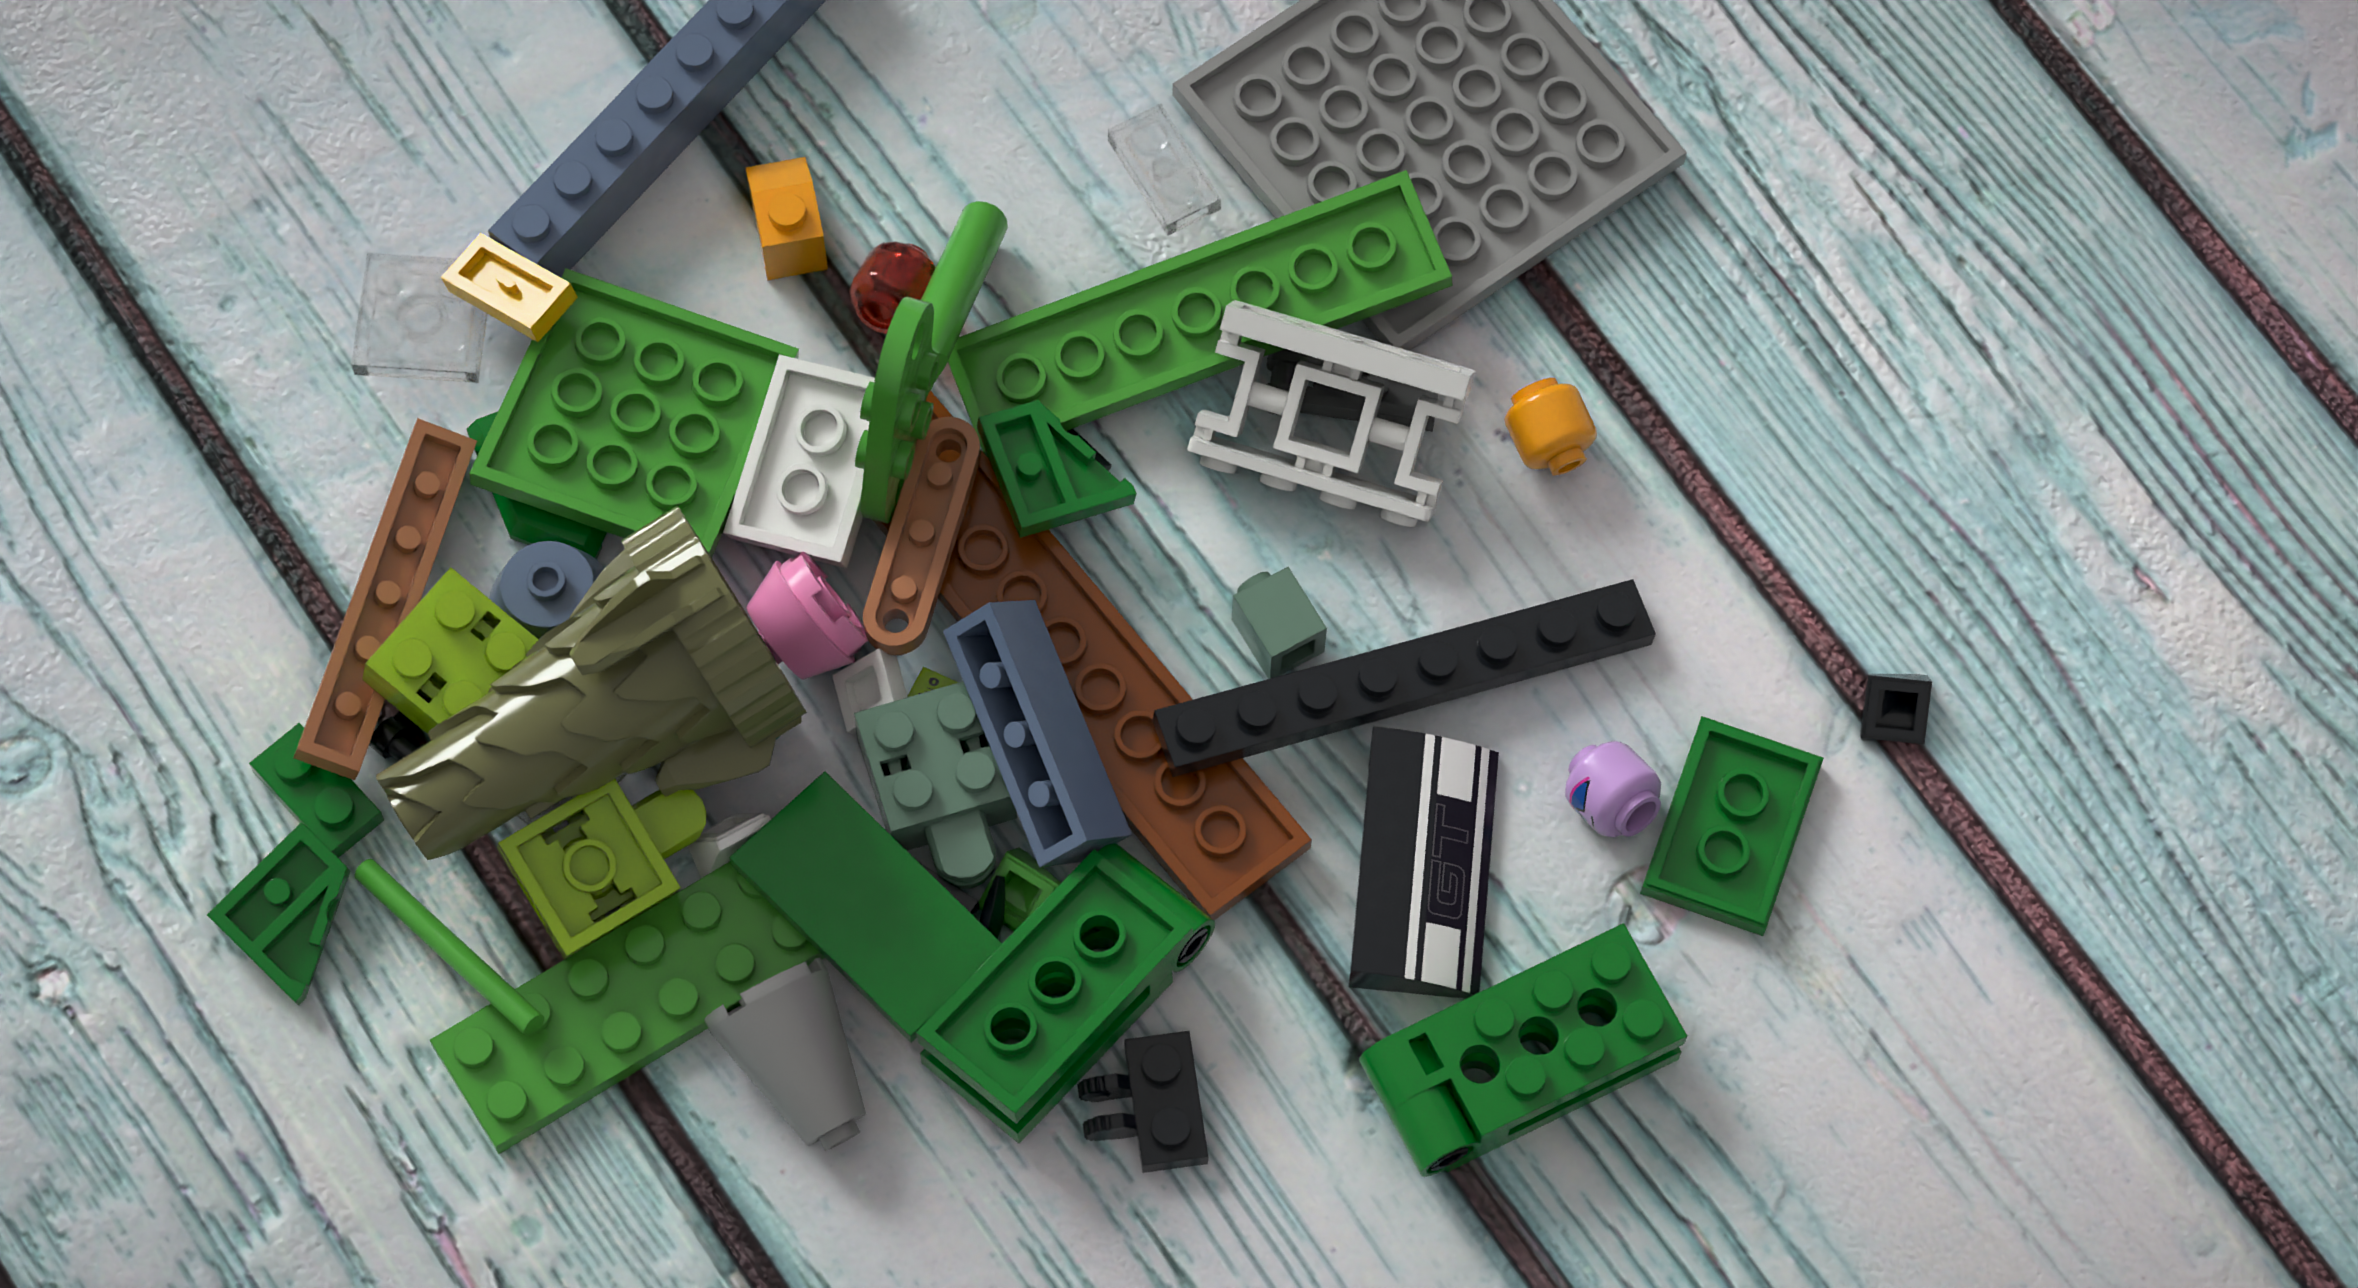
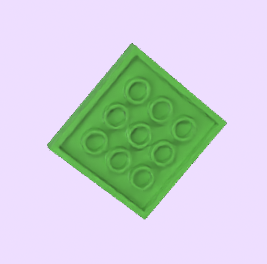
(630, 414)

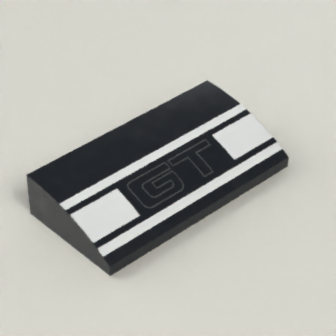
(1424, 865)

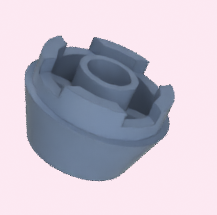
(544, 584)

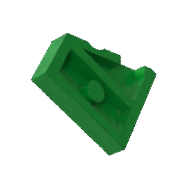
(1046, 471)
(286, 910)

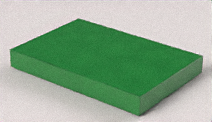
(1732, 826)

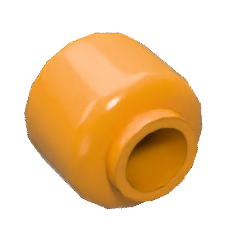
(1550, 426)

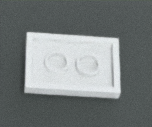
(801, 468)

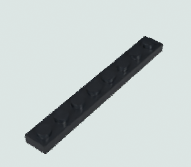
(1402, 678)

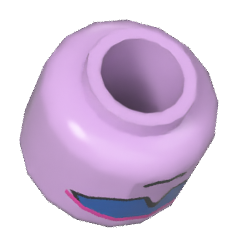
(1613, 789)

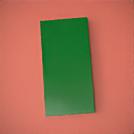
(865, 904)

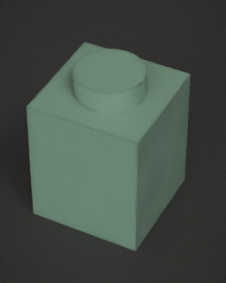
(1278, 622)

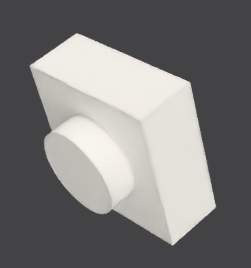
(868, 684)

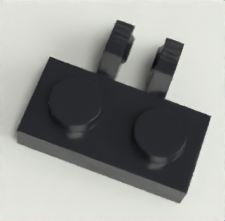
(1163, 1102)

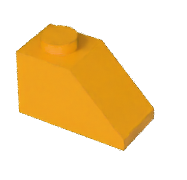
(787, 218)

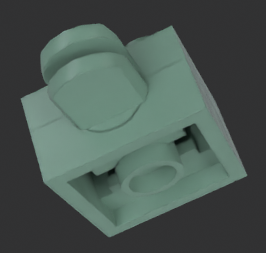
(940, 781)

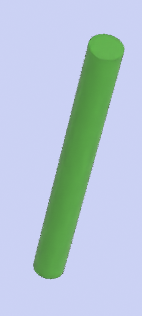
(449, 947)

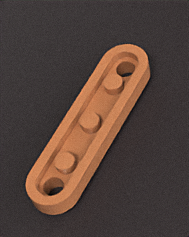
(922, 536)

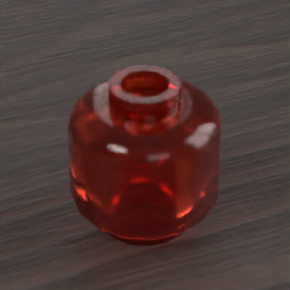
(885, 278)

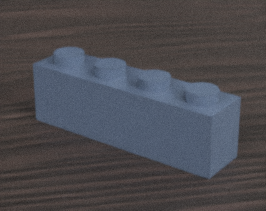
(1036, 732)

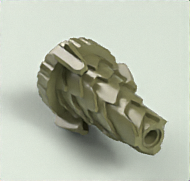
(635, 678)

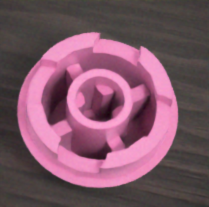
(805, 619)

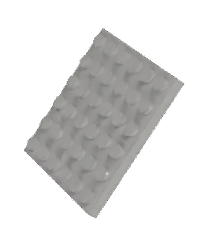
(1485, 103)

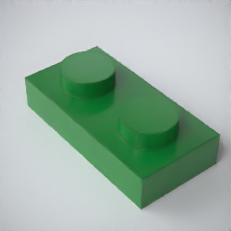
(318, 798)

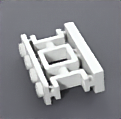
(1344, 362)

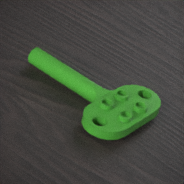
(917, 353)

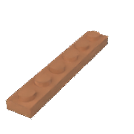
(384, 595)

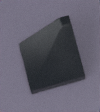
(1896, 707)

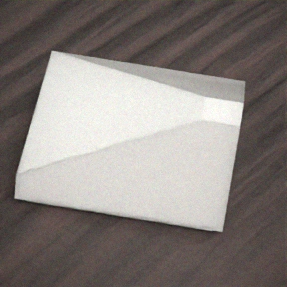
(724, 839)

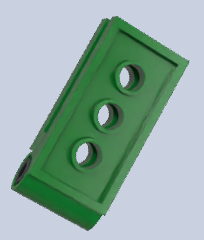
(1100, 904)
(1455, 1120)

